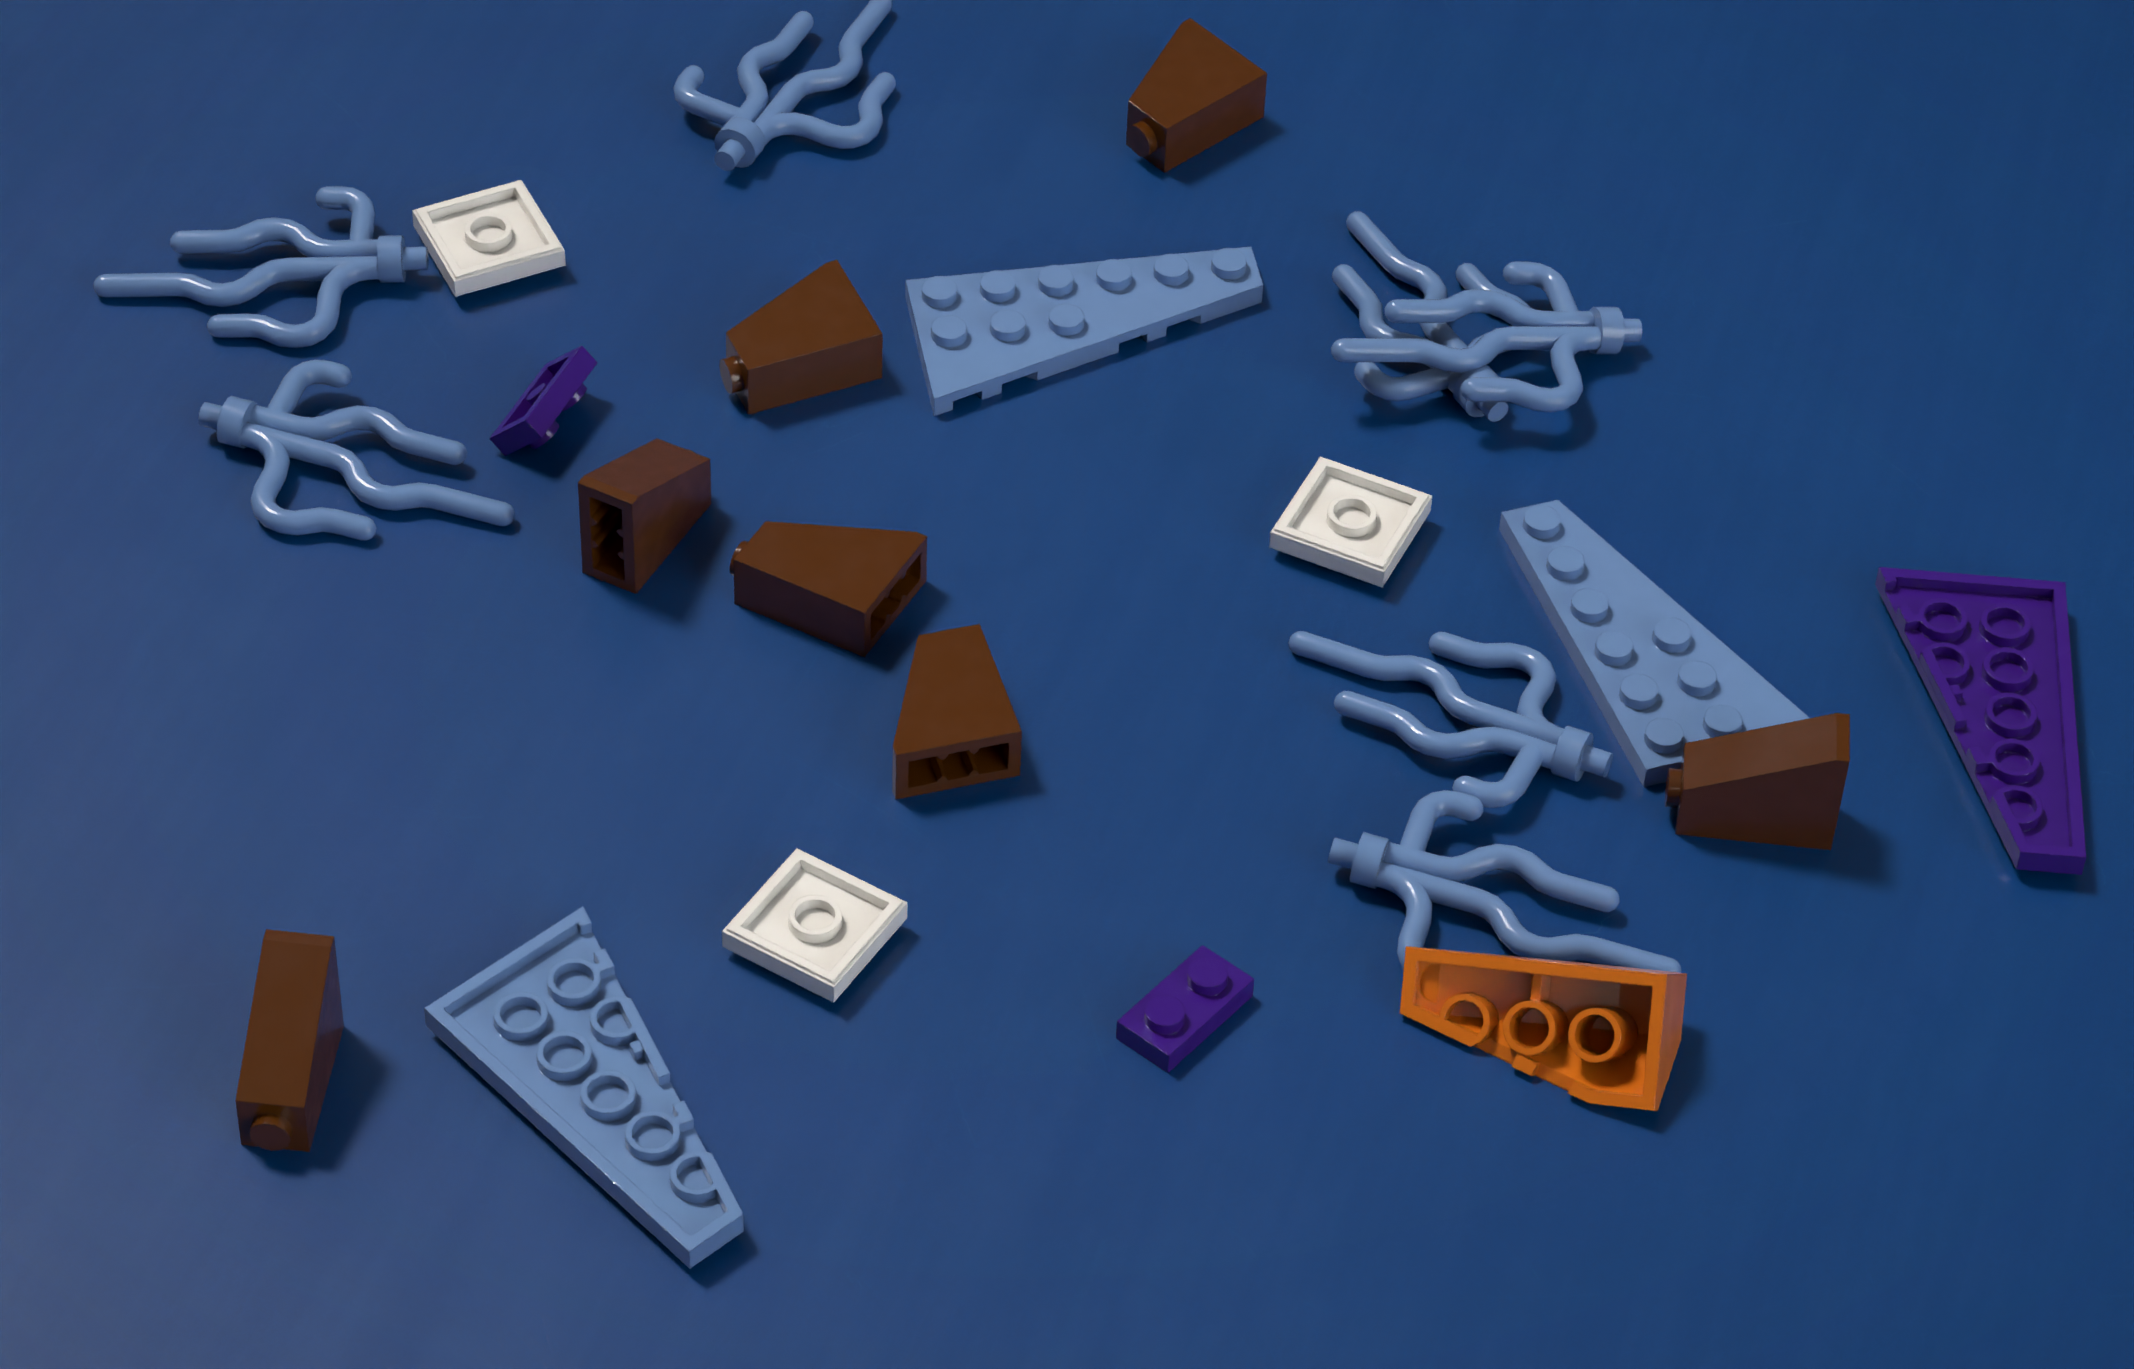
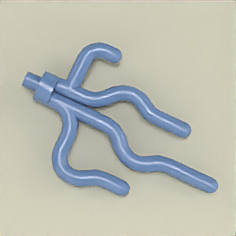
(754, 123)
(330, 261)
(1373, 326)
(1560, 330)
(283, 435)
(1520, 735)
(1428, 878)

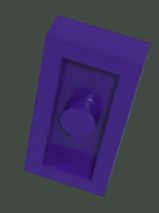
(549, 394)
(1184, 1008)

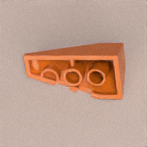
(1575, 1024)

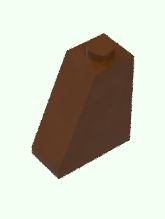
(1193, 98)
(803, 344)
(640, 511)
(830, 579)
(954, 717)
(1764, 783)
(289, 1041)

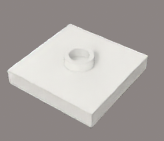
(488, 238)
(1350, 521)
(814, 925)

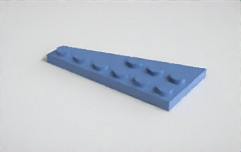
(1053, 318)
(1635, 647)
(586, 1073)

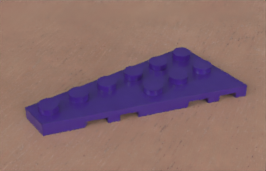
(2005, 691)

